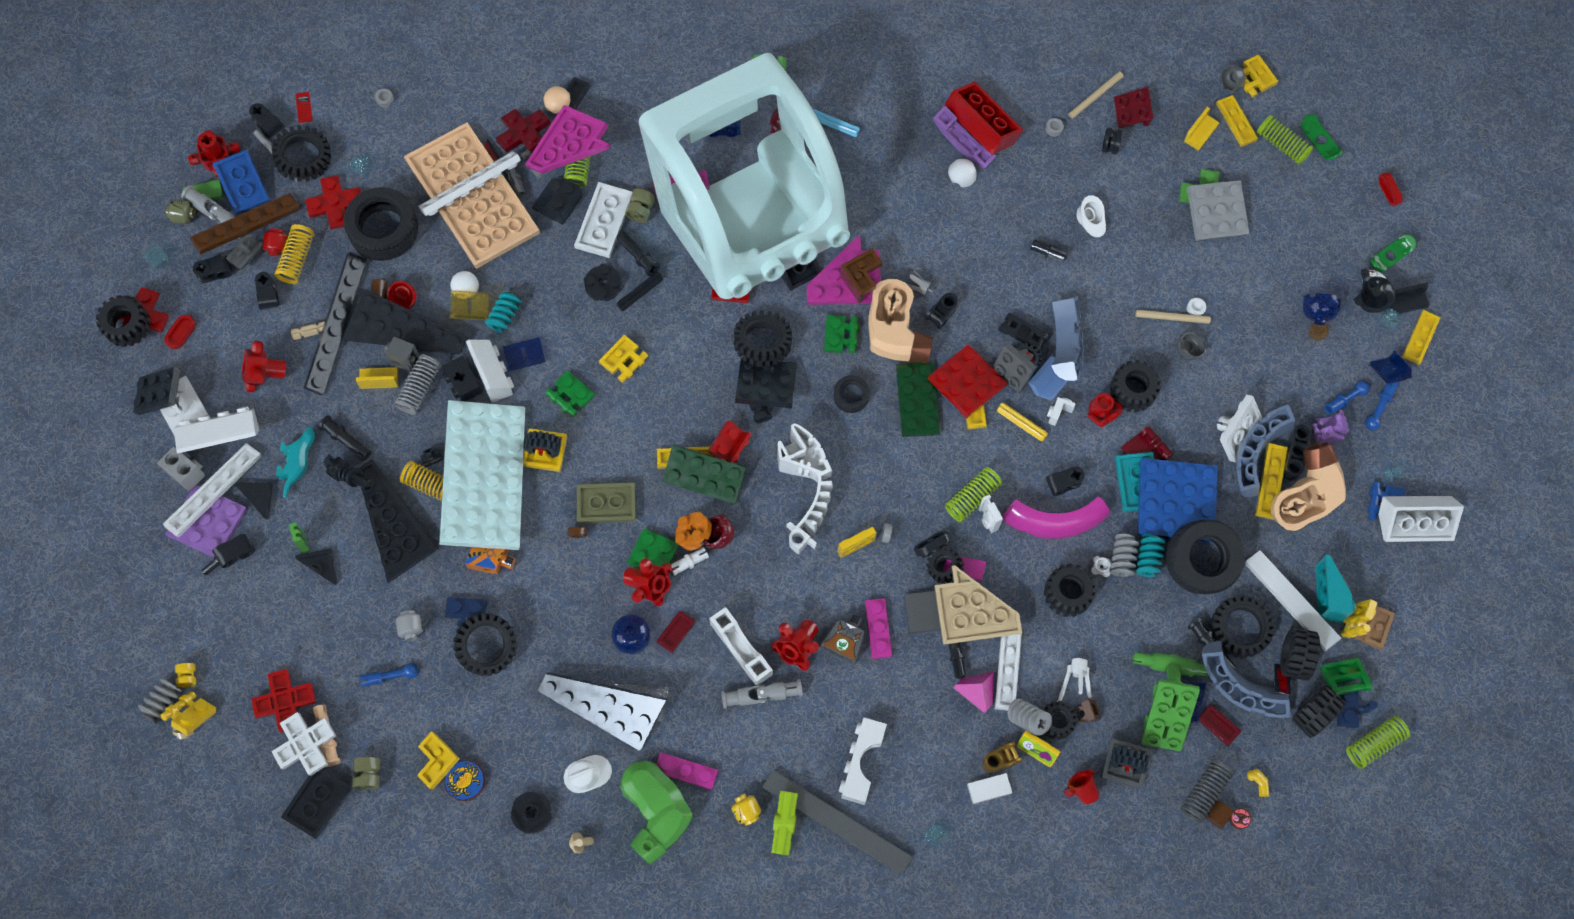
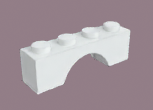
(739, 646)
(856, 785)

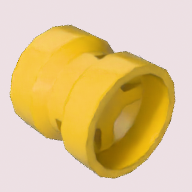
(185, 675)

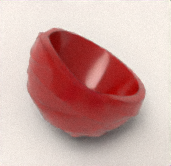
(402, 294)

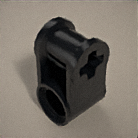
(265, 120)
(213, 268)
(266, 293)
(940, 312)
(1063, 482)

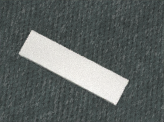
(1007, 671)

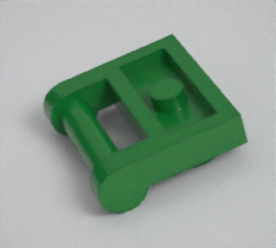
(1344, 672)

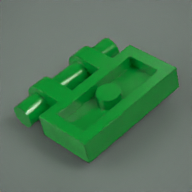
(835, 334)
(573, 389)

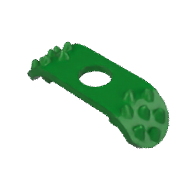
(1313, 129)
(1400, 248)

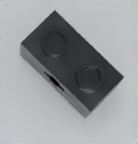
(460, 369)

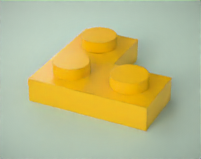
(441, 760)

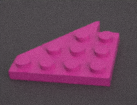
(568, 140)
(830, 287)

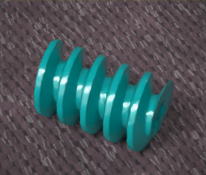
(502, 311)
(1149, 554)

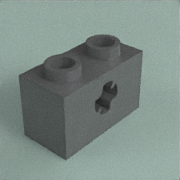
(401, 354)

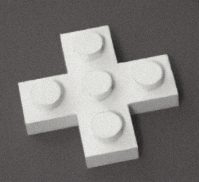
(304, 744)

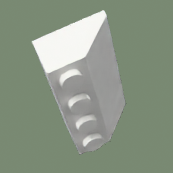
(215, 430)
(1419, 518)

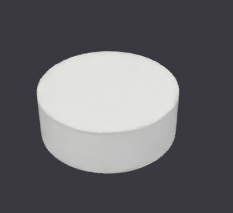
(1196, 306)

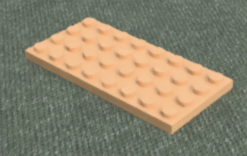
(490, 216)

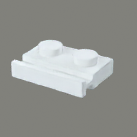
(991, 517)

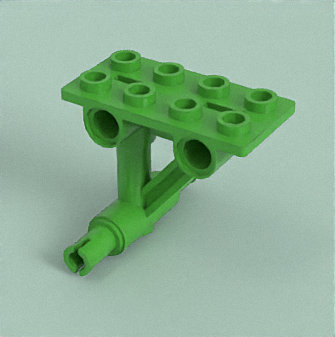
(1172, 700)

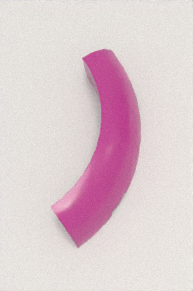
(1056, 525)

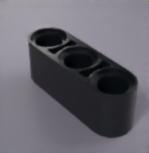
(1298, 444)

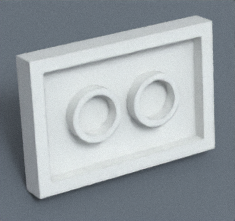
(186, 405)
(1238, 426)

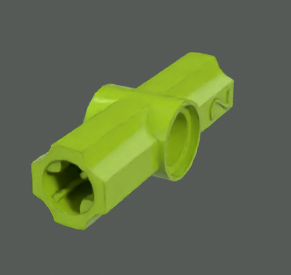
(784, 823)

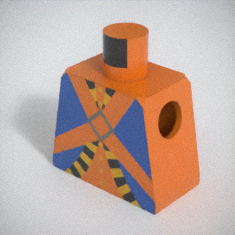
(489, 559)

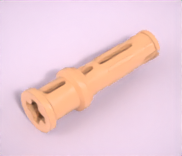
(329, 748)

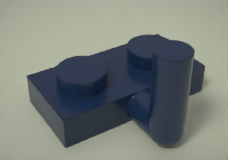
(464, 607)
(1350, 714)

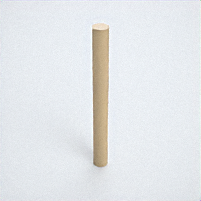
(1095, 95)
(1173, 316)

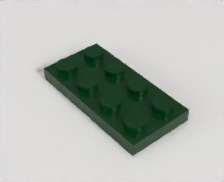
(917, 400)
(704, 474)

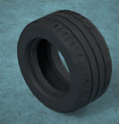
(373, 201)

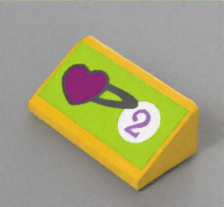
(1038, 748)

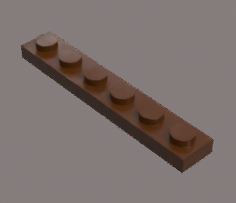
(244, 223)

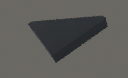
(258, 494)
(321, 563)

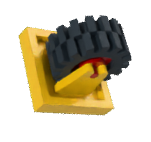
(544, 450)

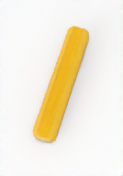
(1022, 422)

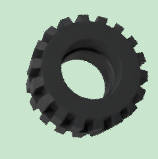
(113, 311)
(1138, 372)
(1073, 575)
(1300, 653)
(1318, 711)

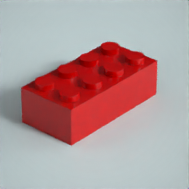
(983, 118)

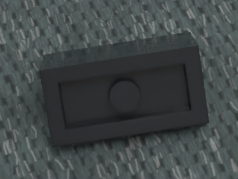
(1411, 298)

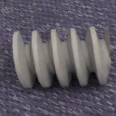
(1123, 555)
(158, 700)
(1029, 717)

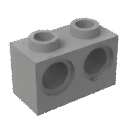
(181, 469)

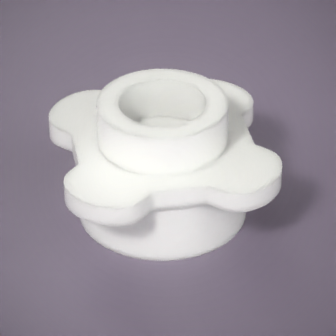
(1106, 563)

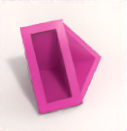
(978, 690)

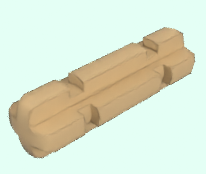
(308, 330)

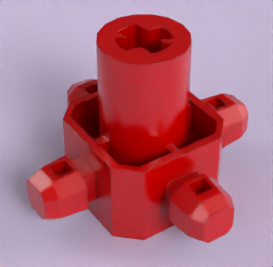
(212, 149)
(257, 367)
(649, 581)
(796, 644)

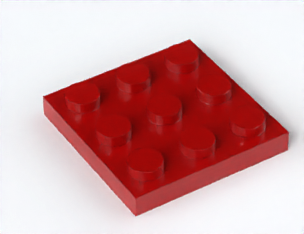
(967, 381)

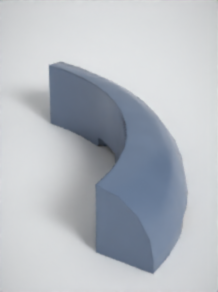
(1068, 339)
(1264, 432)
(1240, 690)

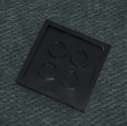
(766, 384)

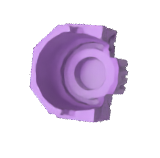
(1331, 428)

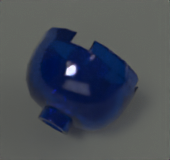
(1321, 308)
(630, 642)

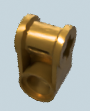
(1005, 757)

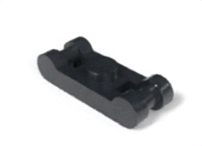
(1023, 332)

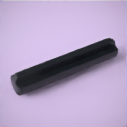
(639, 291)

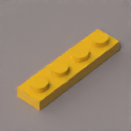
(1271, 479)

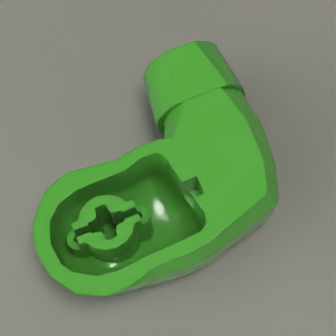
(659, 804)

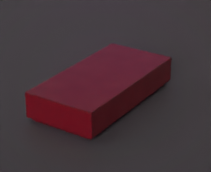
(676, 632)
(1219, 725)

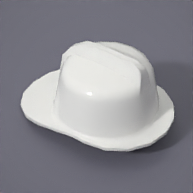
(1092, 216)
(587, 774)

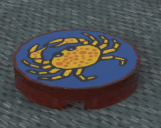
(465, 781)

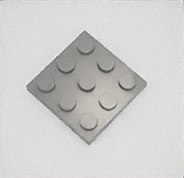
(1218, 210)

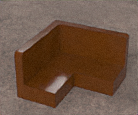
(856, 273)

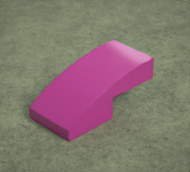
(972, 567)

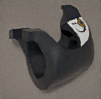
(1376, 292)

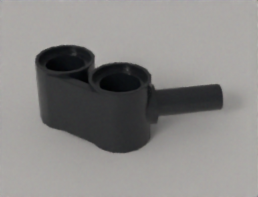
(227, 553)

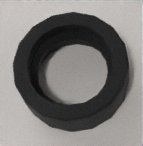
(847, 407)

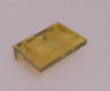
(479, 305)

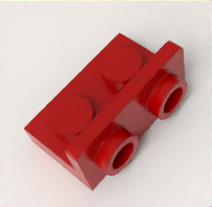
(729, 442)

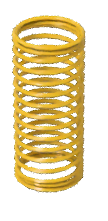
(299, 235)
(410, 474)

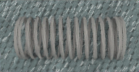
(403, 405)

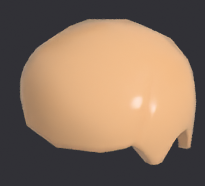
(555, 99)

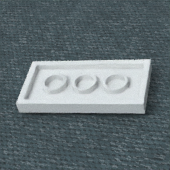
(603, 220)

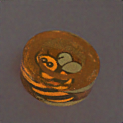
(1318, 332)

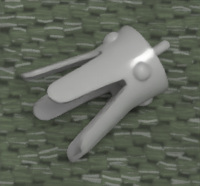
(924, 285)

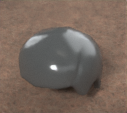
(1232, 78)
(1190, 346)

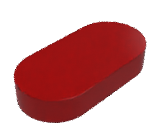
(1390, 189)
(180, 331)

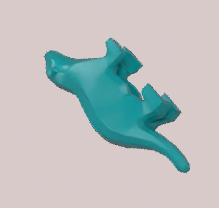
(296, 459)

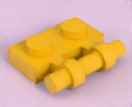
(1260, 74)
(619, 354)
(1357, 621)
(191, 718)

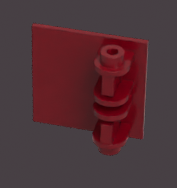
(1134, 108)
(1147, 442)

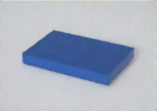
(241, 182)

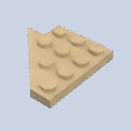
(972, 612)

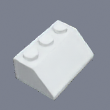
(490, 369)

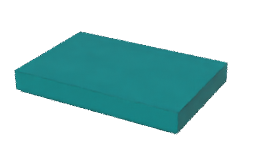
(1128, 478)

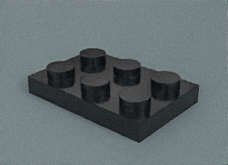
(156, 391)
(316, 802)

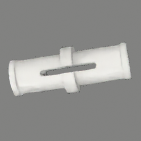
(689, 561)

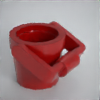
(1102, 411)
(1083, 786)

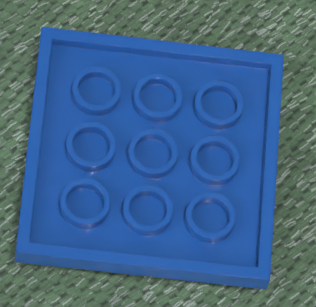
(1174, 496)

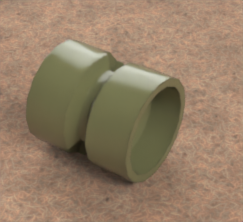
(640, 205)
(366, 773)

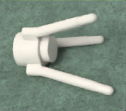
(1080, 670)

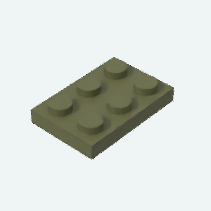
(606, 503)

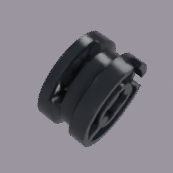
(1114, 140)

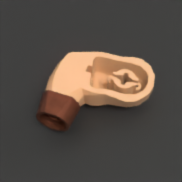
(890, 322)
(1314, 495)

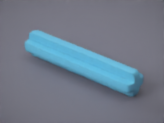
(837, 123)

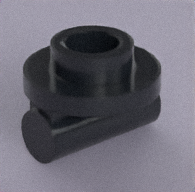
(430, 457)

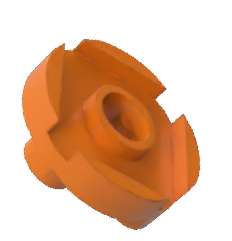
(685, 527)

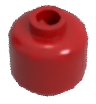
(274, 241)

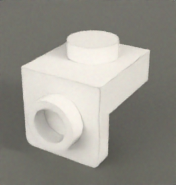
(1061, 404)

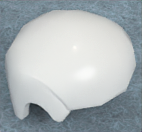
(962, 172)
(464, 282)

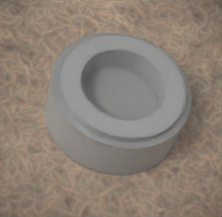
(384, 97)
(1054, 127)
(886, 533)

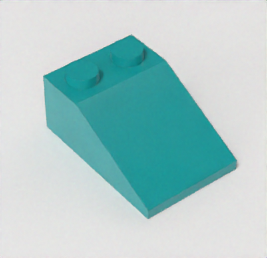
(1332, 592)

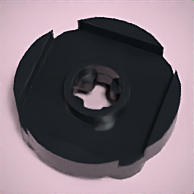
(602, 273)
(520, 809)

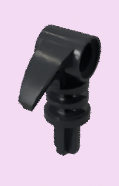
(342, 470)

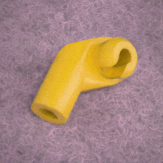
(1261, 780)

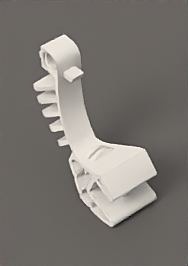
(806, 460)

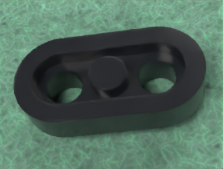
(935, 541)

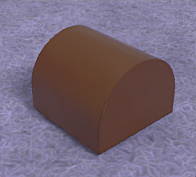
(379, 287)
(1219, 814)

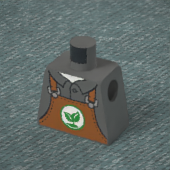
(844, 639)

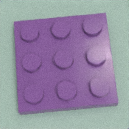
(213, 526)

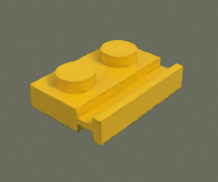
(856, 542)

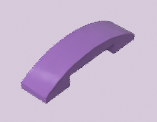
(961, 138)

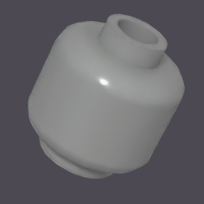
(409, 625)

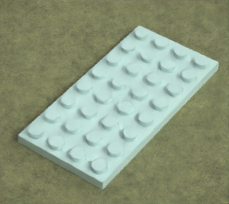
(482, 475)

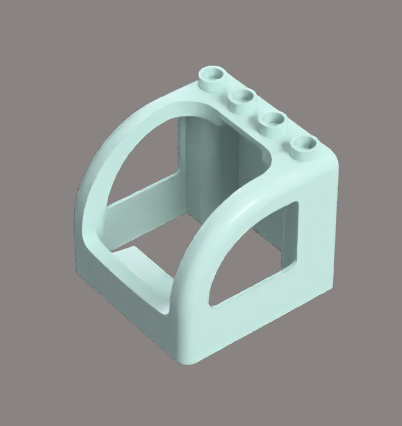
(764, 214)

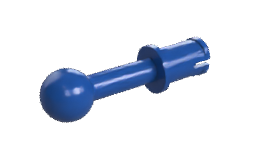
(1340, 401)
(1373, 422)
(409, 671)

